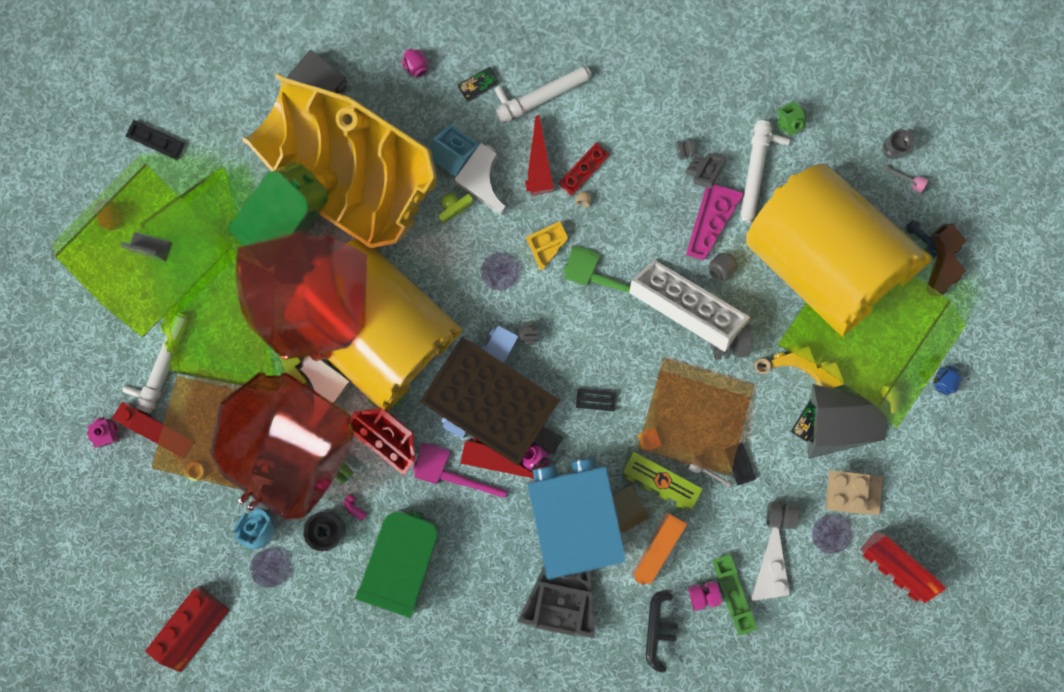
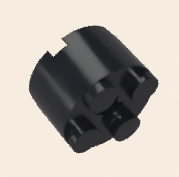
(313, 529)

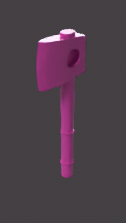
(431, 465)

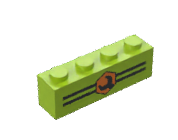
(662, 480)

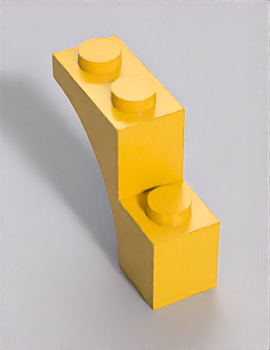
(820, 375)

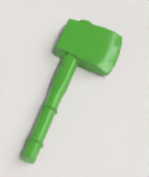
(581, 268)

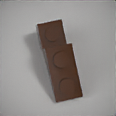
(946, 268)

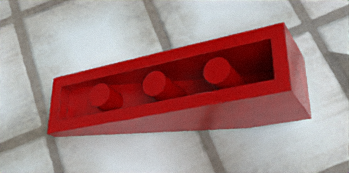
(539, 173)
(138, 421)
(484, 457)

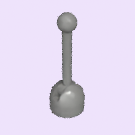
(696, 469)

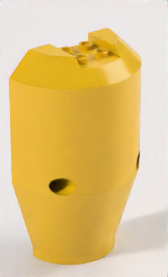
(363, 161)

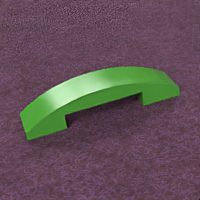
(734, 595)

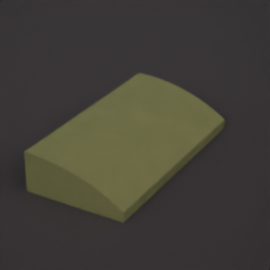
(628, 508)

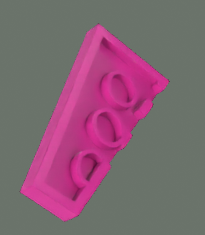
(711, 218)

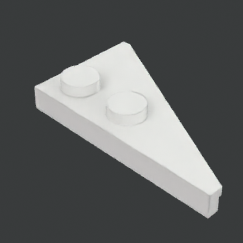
(772, 575)

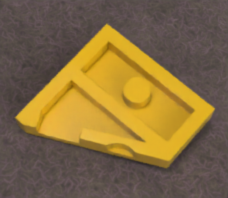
(546, 243)

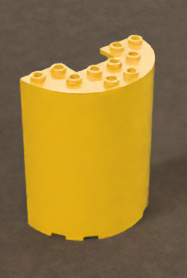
(833, 246)
(399, 333)

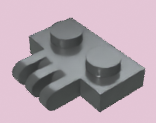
(706, 170)

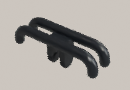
(653, 629)

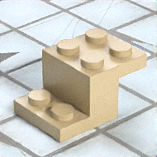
(853, 492)

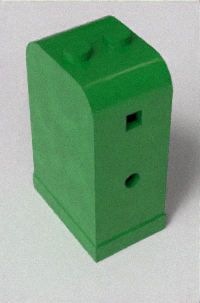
(280, 205)
(399, 563)

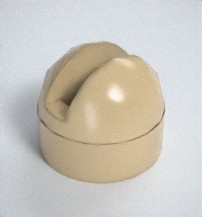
(585, 197)
(760, 369)

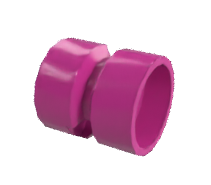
(705, 595)

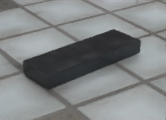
(155, 140)

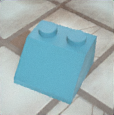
(452, 149)

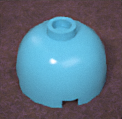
(254, 529)

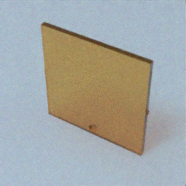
(695, 417)
(190, 430)

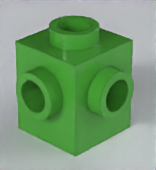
(791, 118)

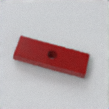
(576, 177)

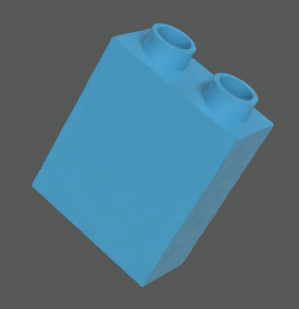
(575, 519)

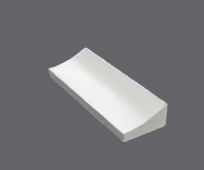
(688, 304)

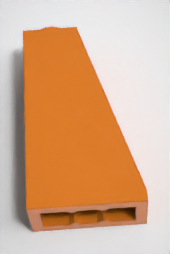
(658, 549)

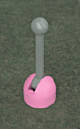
(917, 183)

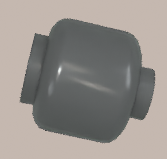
(722, 267)

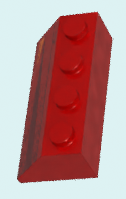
(902, 568)
(187, 629)

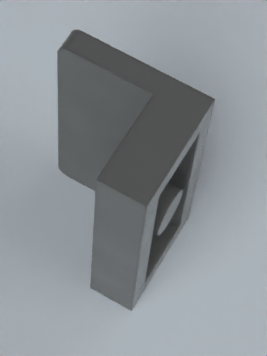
(149, 246)

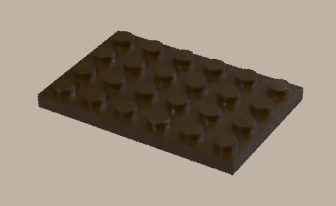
(489, 400)

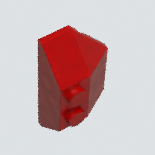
(385, 437)

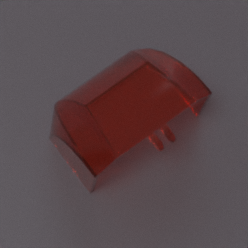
(302, 293)
(280, 443)

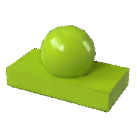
(453, 206)

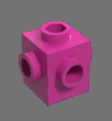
(102, 432)

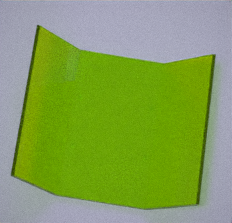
(127, 283)
(889, 351)

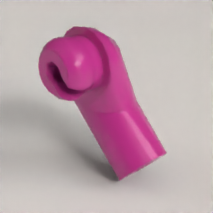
(352, 509)

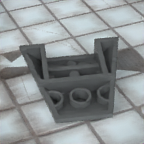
(843, 422)
(561, 605)

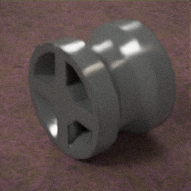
(685, 148)

